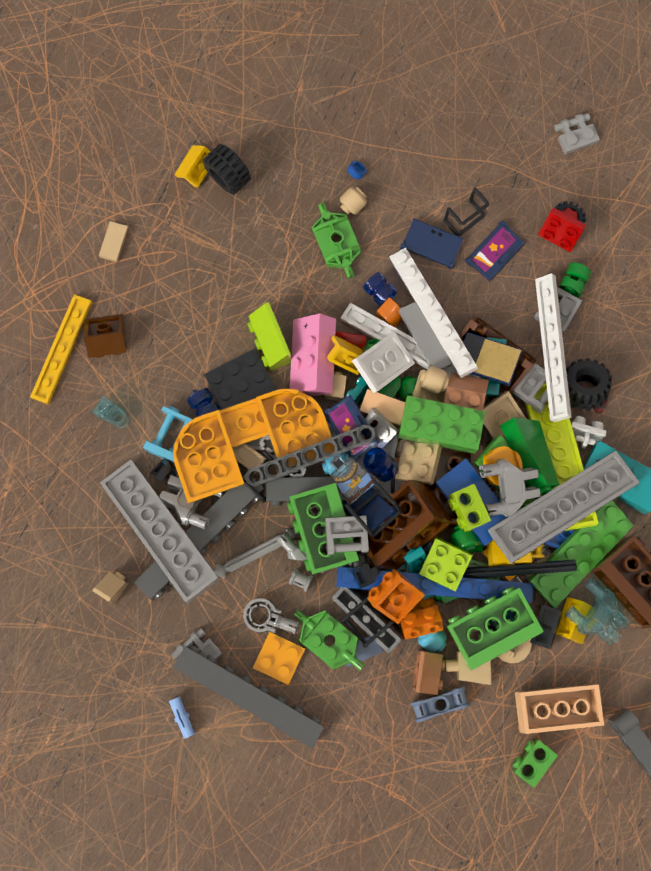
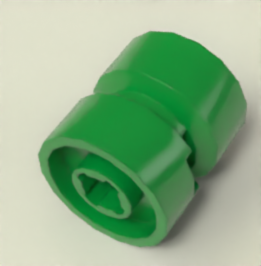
(575, 279)

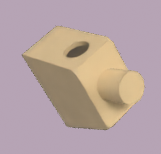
(478, 675)

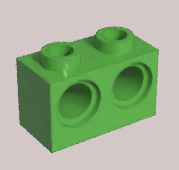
(538, 766)

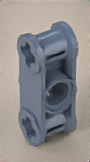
(428, 704)

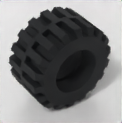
(227, 169)
(593, 373)

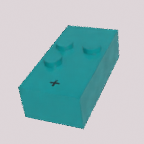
(640, 495)

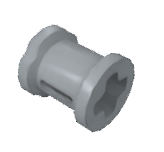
(301, 580)

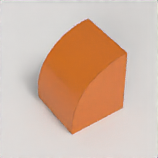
(389, 313)

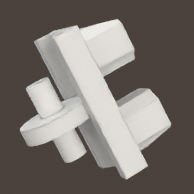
(587, 434)

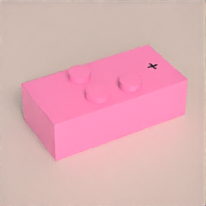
(311, 344)

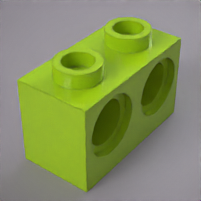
(474, 505)

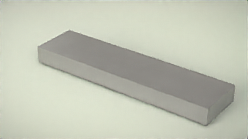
(424, 336)

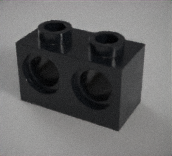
(549, 621)

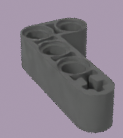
(626, 727)

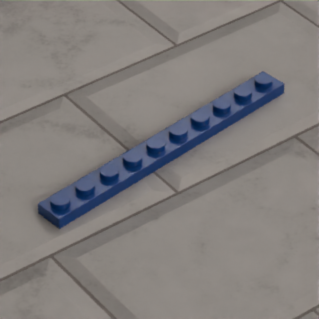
(467, 588)

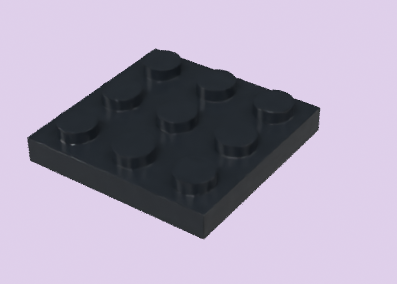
(240, 380)

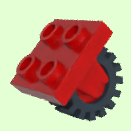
(564, 225)

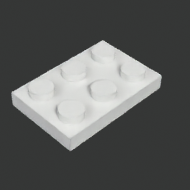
(383, 362)

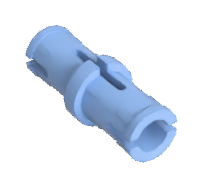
(182, 717)

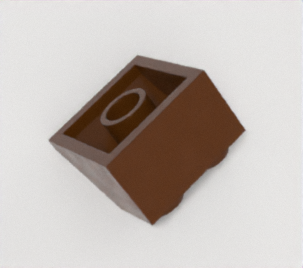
(105, 336)

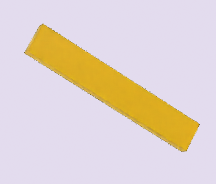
(61, 349)

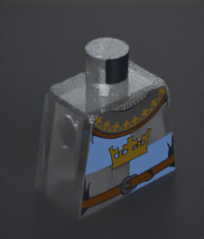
(351, 478)

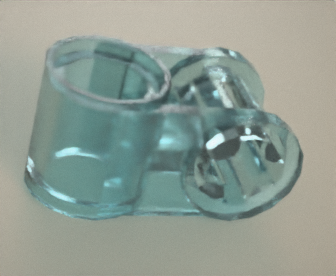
(108, 411)

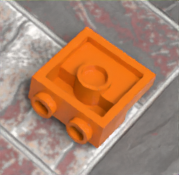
(395, 596)
(422, 620)

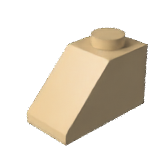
(111, 586)

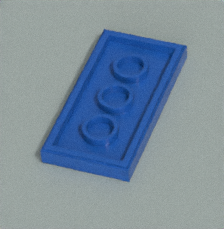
(462, 477)

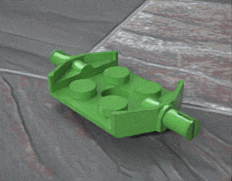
(341, 253)
(318, 628)

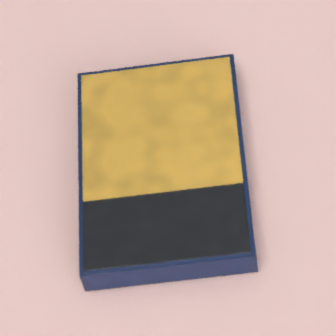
(493, 359)

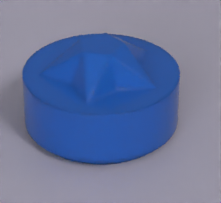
(356, 170)

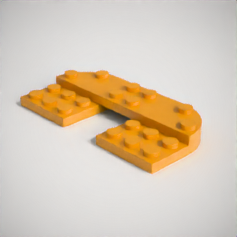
(205, 444)

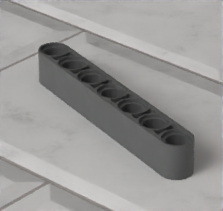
(300, 455)

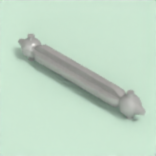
(252, 554)

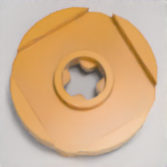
(501, 453)

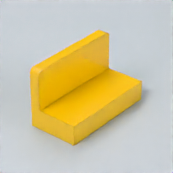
(192, 166)
(343, 354)
(566, 627)

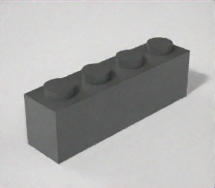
(369, 618)

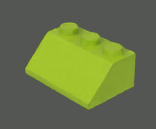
(269, 338)

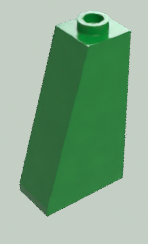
(528, 441)

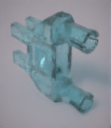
(601, 615)

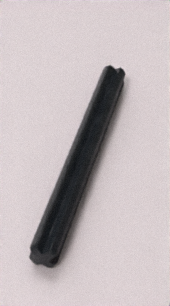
(521, 569)

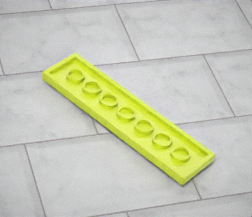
(562, 450)

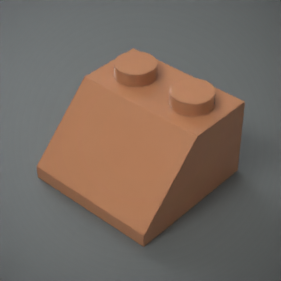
(466, 391)
(428, 672)

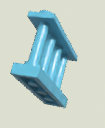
(156, 446)

